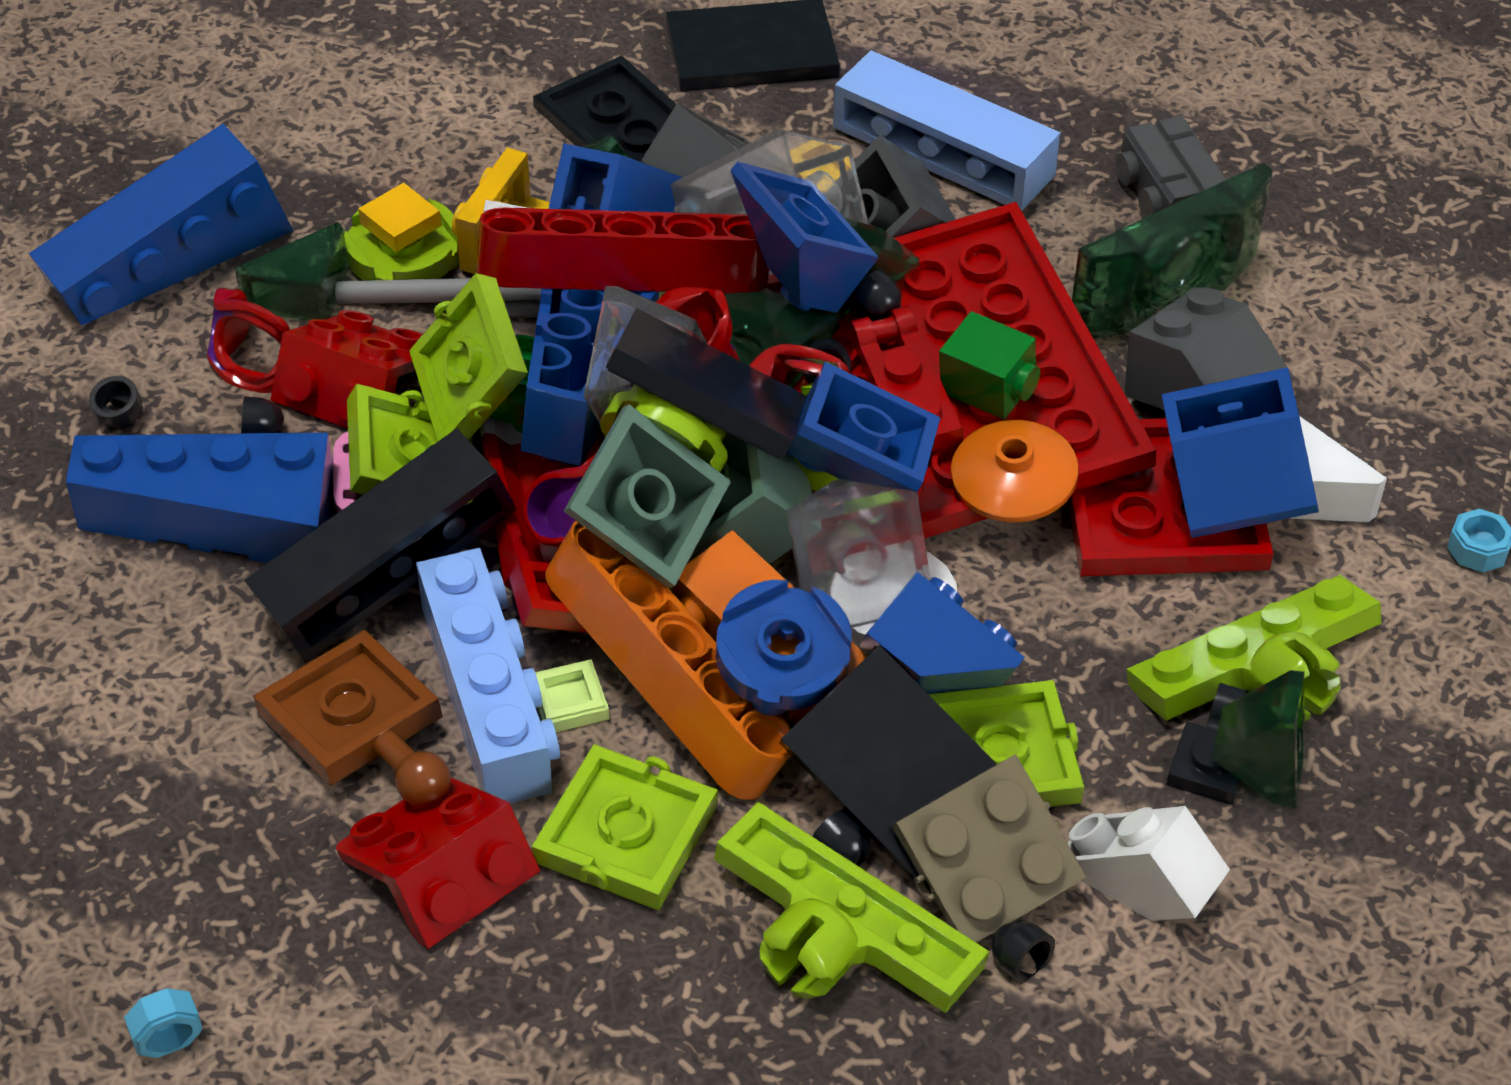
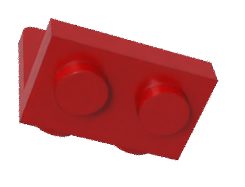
(331, 355)
(443, 857)

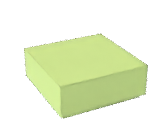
(572, 696)

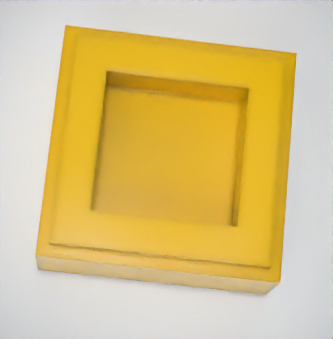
(399, 217)

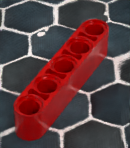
(619, 249)

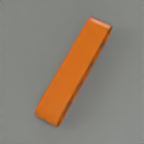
(667, 662)

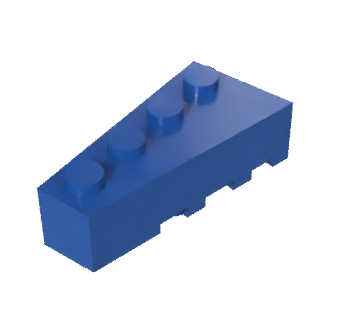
(164, 228)
(556, 413)
(204, 489)

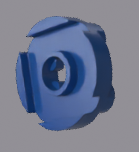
(777, 680)

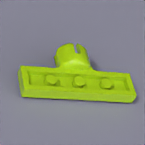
(1261, 648)
(842, 916)

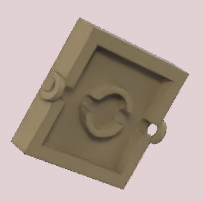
(988, 851)

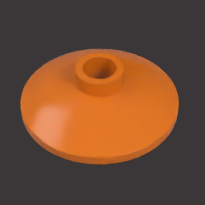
(1019, 487)

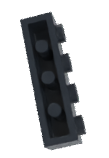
(377, 540)

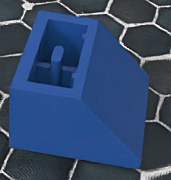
(609, 182)
(1240, 453)
(942, 641)

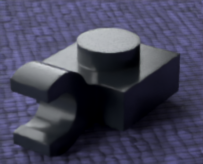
(1193, 763)

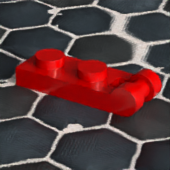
(906, 369)

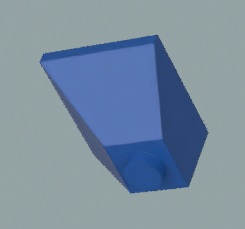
(803, 238)
(863, 433)

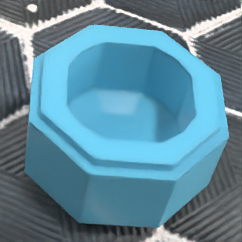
(1480, 540)
(163, 1022)

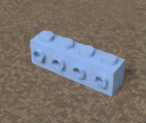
(952, 127)
(484, 676)

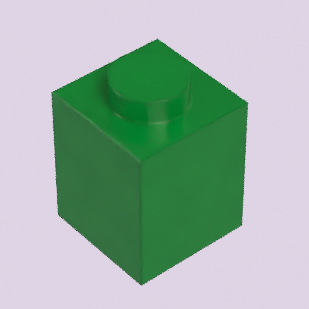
(989, 365)

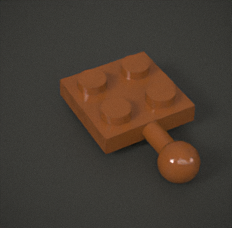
(354, 709)

